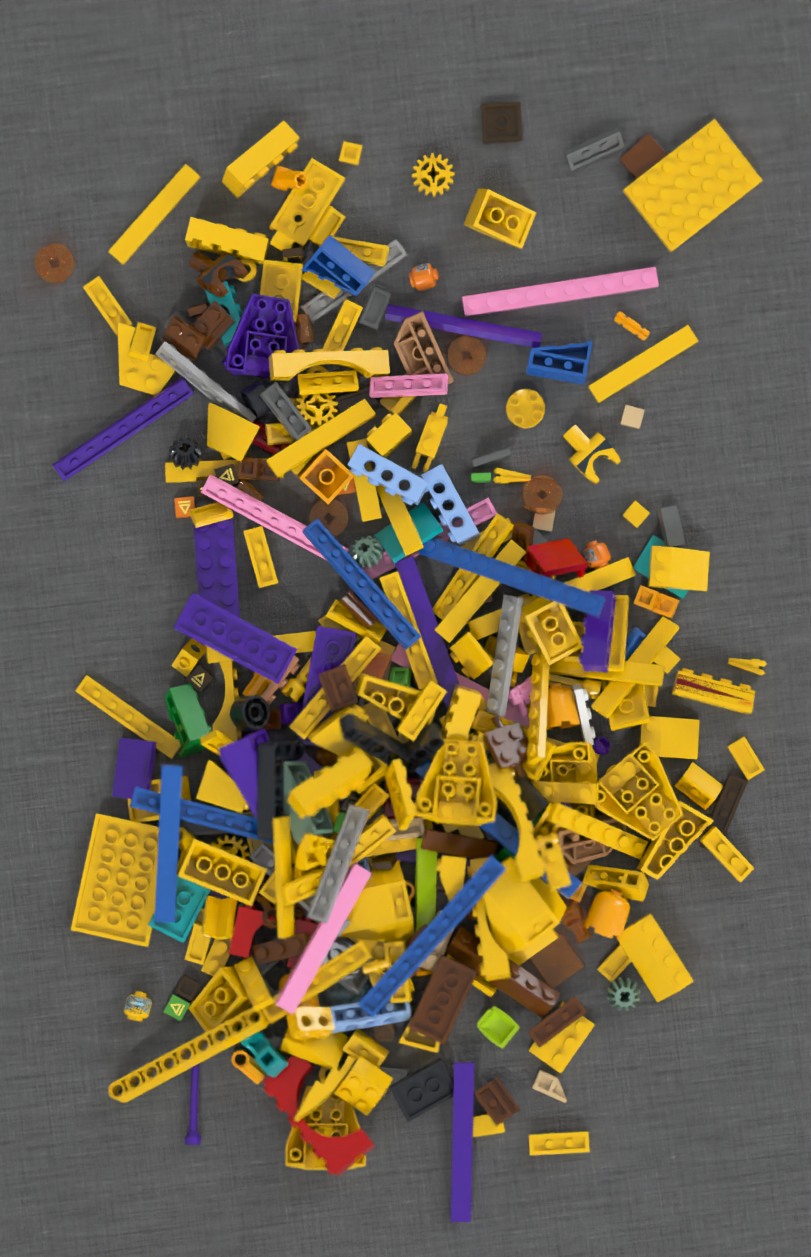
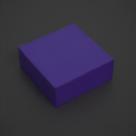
(289, 712)

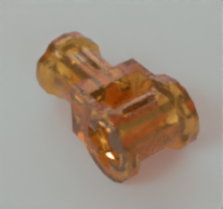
(574, 920)

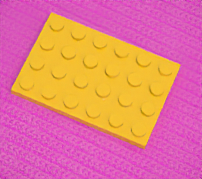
(692, 185)
(118, 881)

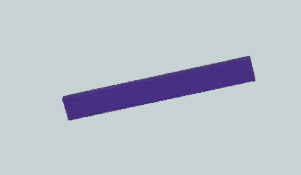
(468, 326)
(123, 429)
(427, 624)
(462, 1141)

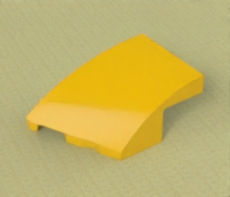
(229, 432)
(312, 854)

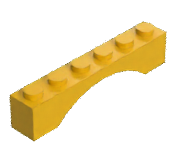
(369, 363)
(223, 722)
(527, 862)
(494, 958)

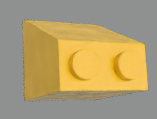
(329, 734)
(220, 789)

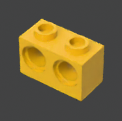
(310, 1022)

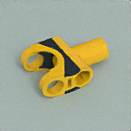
(588, 451)

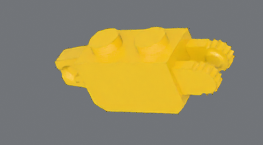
(431, 437)

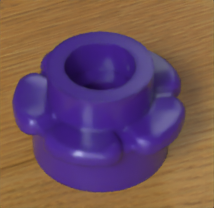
(601, 745)

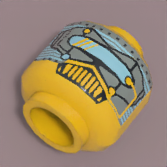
(137, 1006)

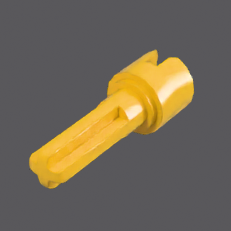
(592, 686)
(296, 687)

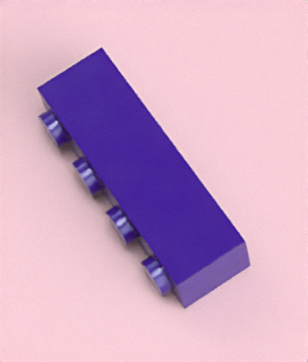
(598, 635)

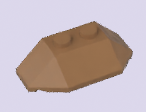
(419, 348)
(579, 848)

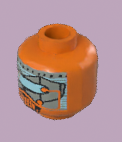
(423, 276)
(596, 555)

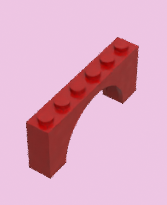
(336, 1151)

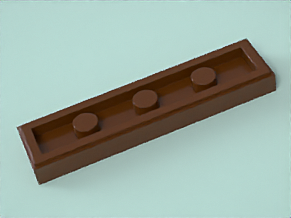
(458, 844)

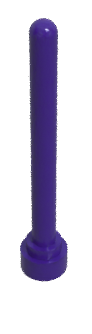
(193, 1136)

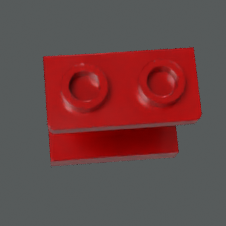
(555, 558)

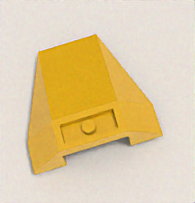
(575, 764)
(458, 786)
(639, 793)
(382, 908)
(521, 911)
(329, 1119)

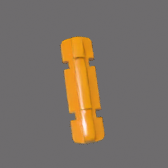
(631, 325)

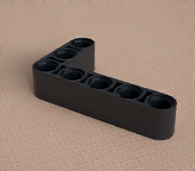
(388, 748)
(271, 781)

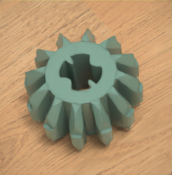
(366, 552)
(626, 987)

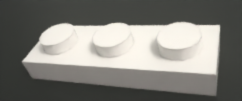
(584, 714)

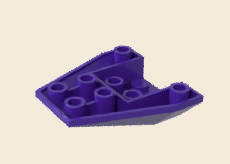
(263, 328)
(241, 763)

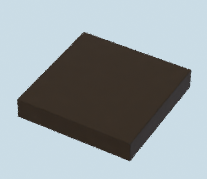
(501, 122)

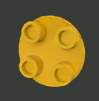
(525, 408)

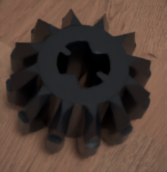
(185, 453)

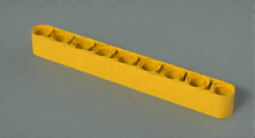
(594, 580)
(179, 1055)

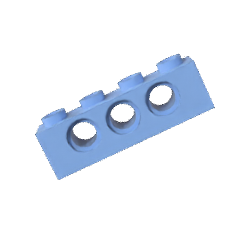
(363, 456)
(468, 530)
(353, 1017)

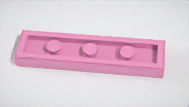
(408, 385)

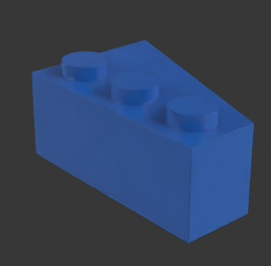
(339, 266)
(560, 363)

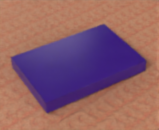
(133, 766)

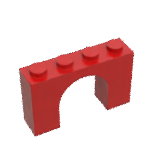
(249, 921)

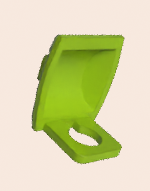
(497, 1026)

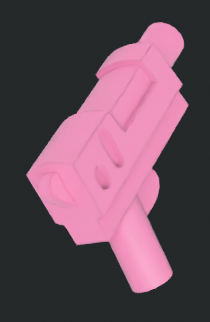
(520, 696)

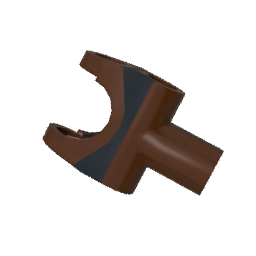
(216, 271)

